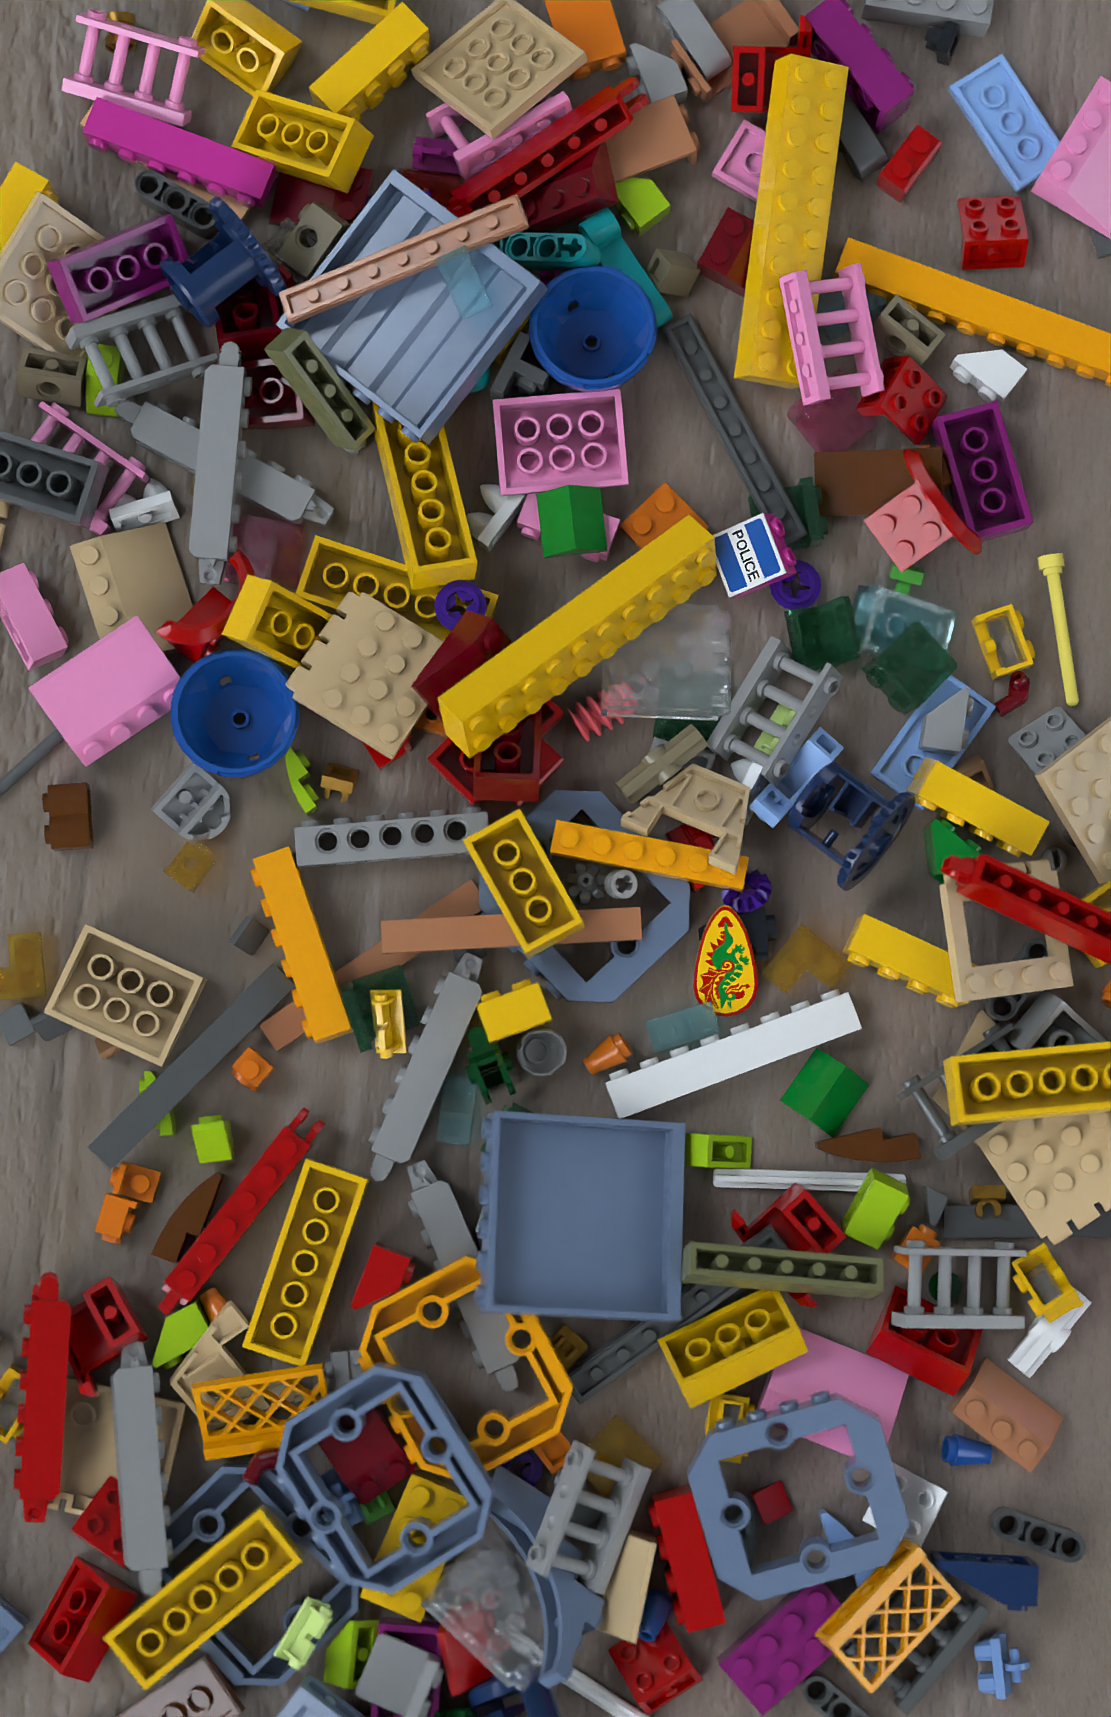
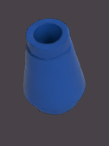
(961, 1451)
(655, 1613)

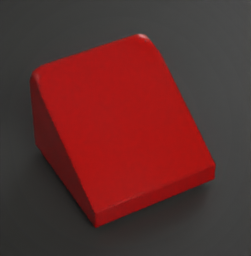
(771, 1502)

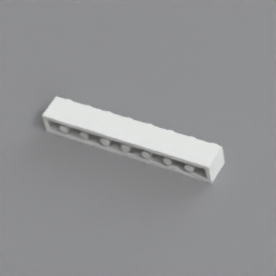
(732, 1055)

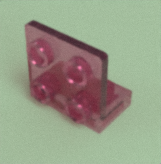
(831, 423)
(271, 548)

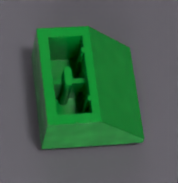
(943, 842)

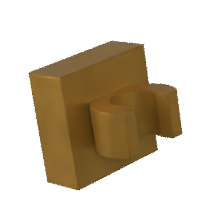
(340, 779)
(987, 1195)
(568, 1345)

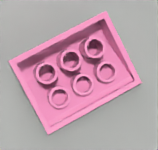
(1080, 168)
(560, 441)
(108, 691)
(839, 1370)

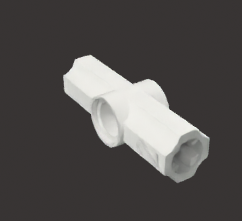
(1044, 1339)

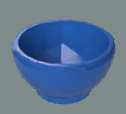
(610, 311)
(206, 713)

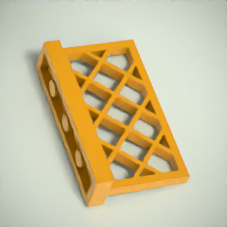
(267, 1433)
(876, 1592)

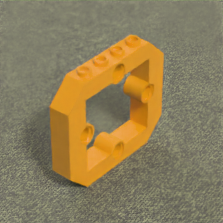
(520, 1430)

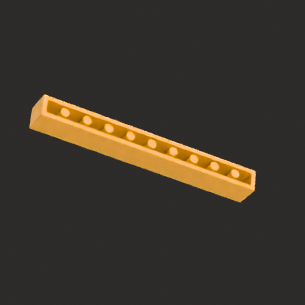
(983, 311)

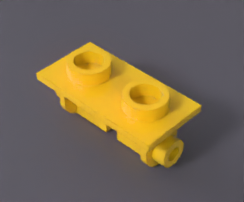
(388, 1022)

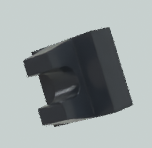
(943, 41)

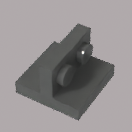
(518, 373)

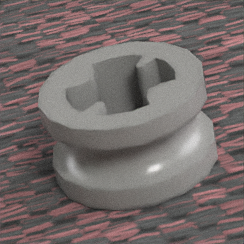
(630, 880)

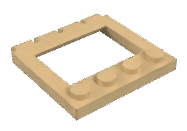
(1008, 977)

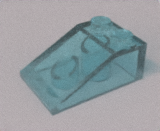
(886, 613)

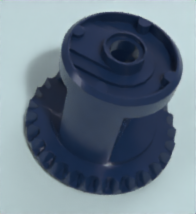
(220, 267)
(857, 803)
(488, 1702)

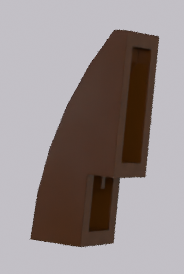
(871, 1147)
(188, 1219)

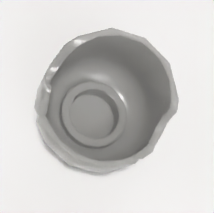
(541, 1051)

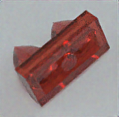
(439, 184)

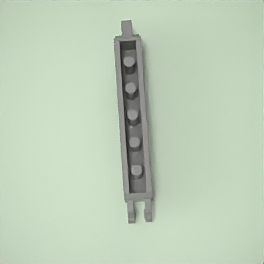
(218, 464)
(262, 483)
(428, 1067)
(451, 1239)
(139, 1468)

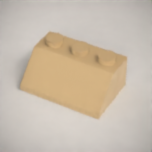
(628, 1587)

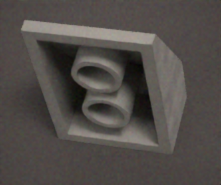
(1051, 1024)

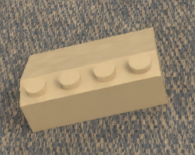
(133, 576)
(125, 995)

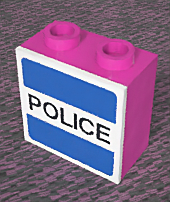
(753, 555)

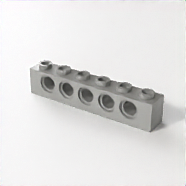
(311, 855)

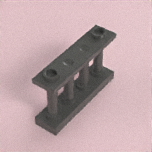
(949, 1140)
(927, 1666)

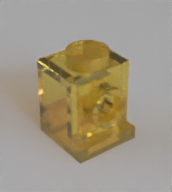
(191, 877)

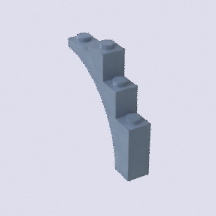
(566, 1605)

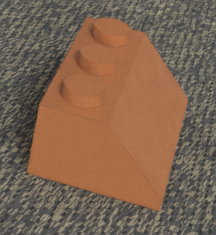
(1007, 1414)

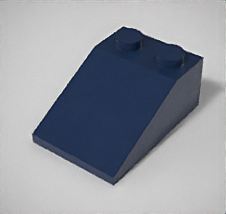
(1002, 1577)

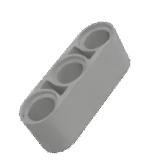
(695, 35)

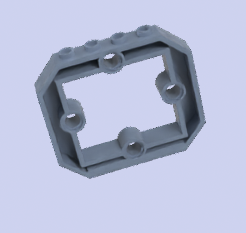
(656, 937)
(186, 1525)
(337, 1537)
(796, 1571)

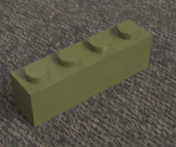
(319, 388)

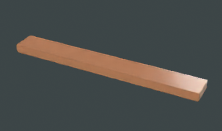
(402, 259)
(495, 932)
(287, 1025)

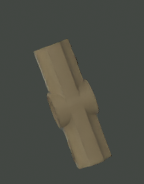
(662, 764)

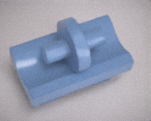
(338, 1488)
(999, 1679)

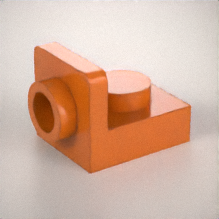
(135, 1181)
(553, 1452)

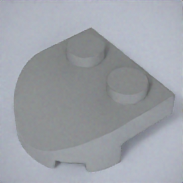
(194, 805)

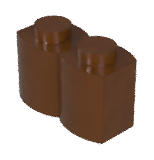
(69, 816)

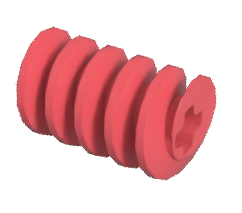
(590, 718)

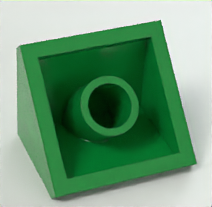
(571, 521)
(824, 1092)

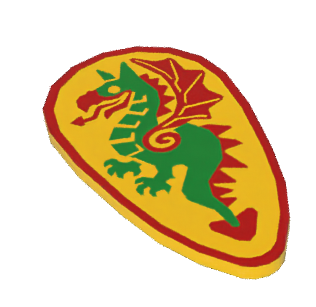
(725, 965)

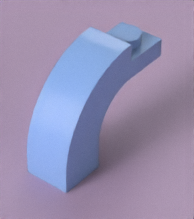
(811, 758)

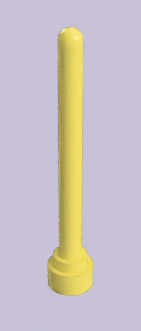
(1052, 568)

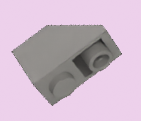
(657, 74)
(944, 726)

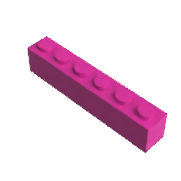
(179, 153)

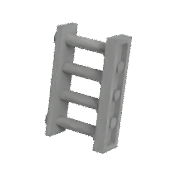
(145, 319)
(750, 696)
(972, 1314)
(613, 1525)

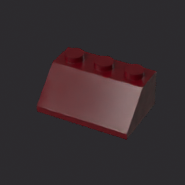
(572, 192)

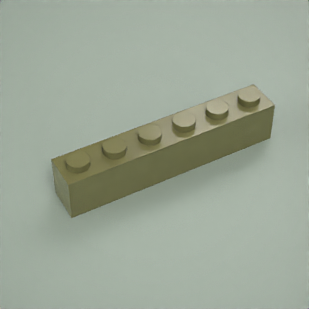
(782, 1270)

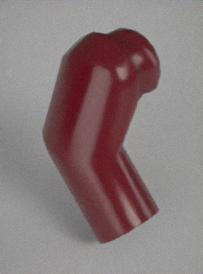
(1017, 693)
(260, 1462)

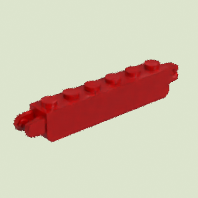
(550, 149)
(1032, 903)
(238, 1213)
(44, 1398)

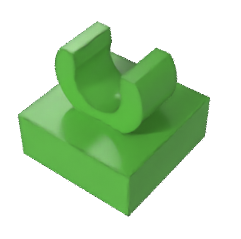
(904, 579)
(377, 1508)

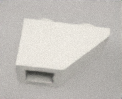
(990, 372)

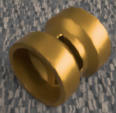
(111, 38)

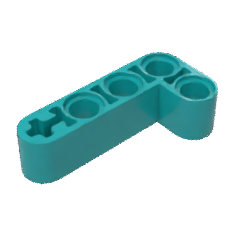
(605, 233)
(540, 247)

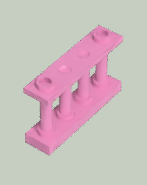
(142, 100)
(484, 151)
(805, 338)
(132, 467)

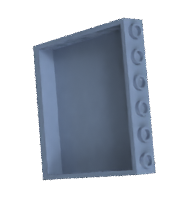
(581, 1217)

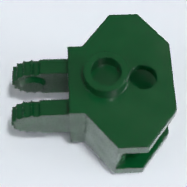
(487, 1064)

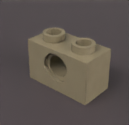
(329, 230)
(906, 331)
(51, 376)

